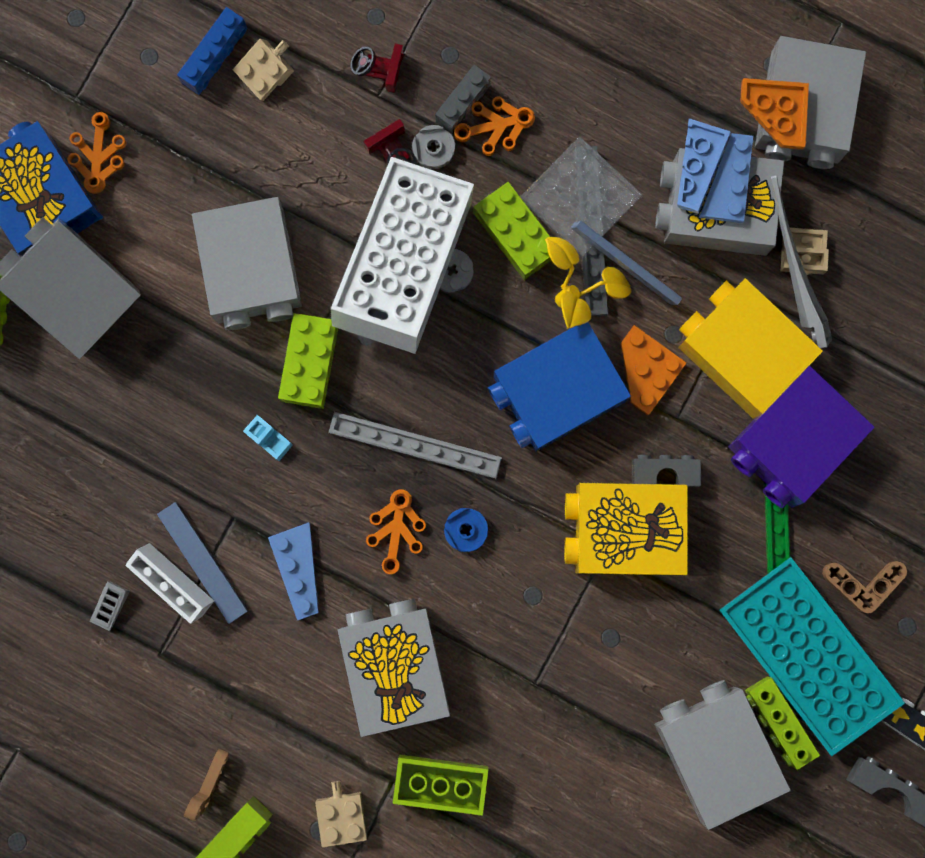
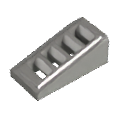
(110, 586)

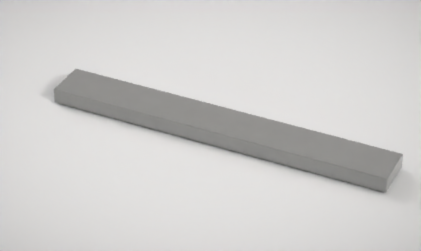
(415, 445)

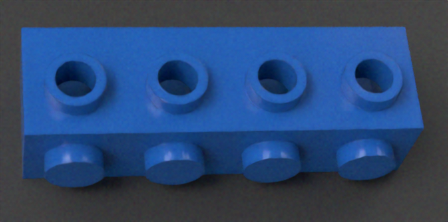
(212, 51)

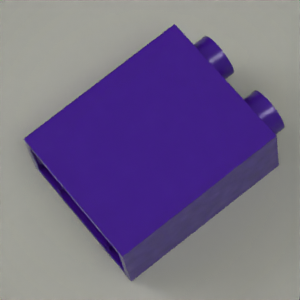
(799, 439)

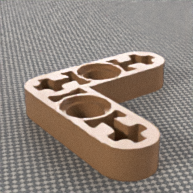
(869, 591)
(201, 800)

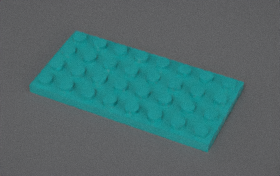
(811, 656)

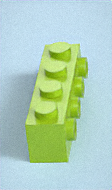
(782, 723)

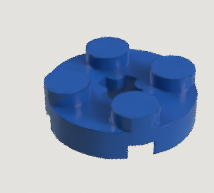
(478, 532)

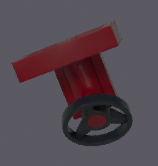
(378, 66)
(388, 144)

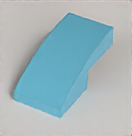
(268, 438)

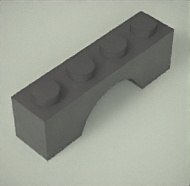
(871, 778)

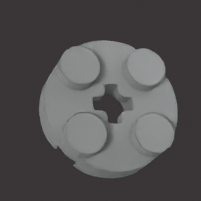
(431, 159)
(463, 277)

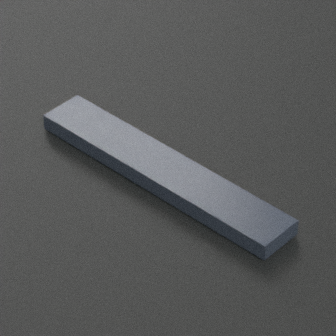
(626, 263)
(202, 562)

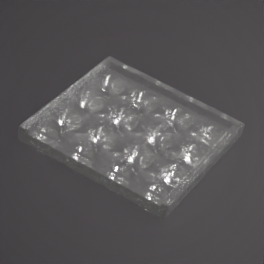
(580, 189)

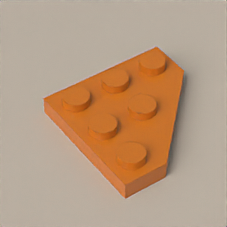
(778, 108)
(648, 369)

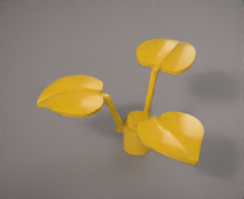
(576, 310)

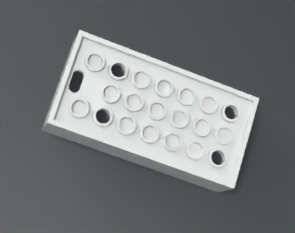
(402, 255)

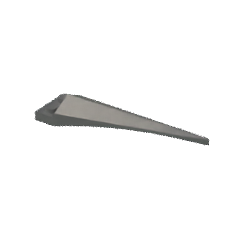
(808, 306)

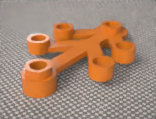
(497, 124)
(97, 156)
(396, 527)

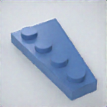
(701, 158)
(729, 187)
(296, 565)

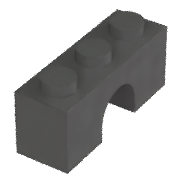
(457, 104)
(686, 470)

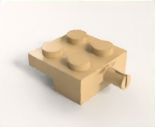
(264, 68)
(811, 249)
(341, 818)

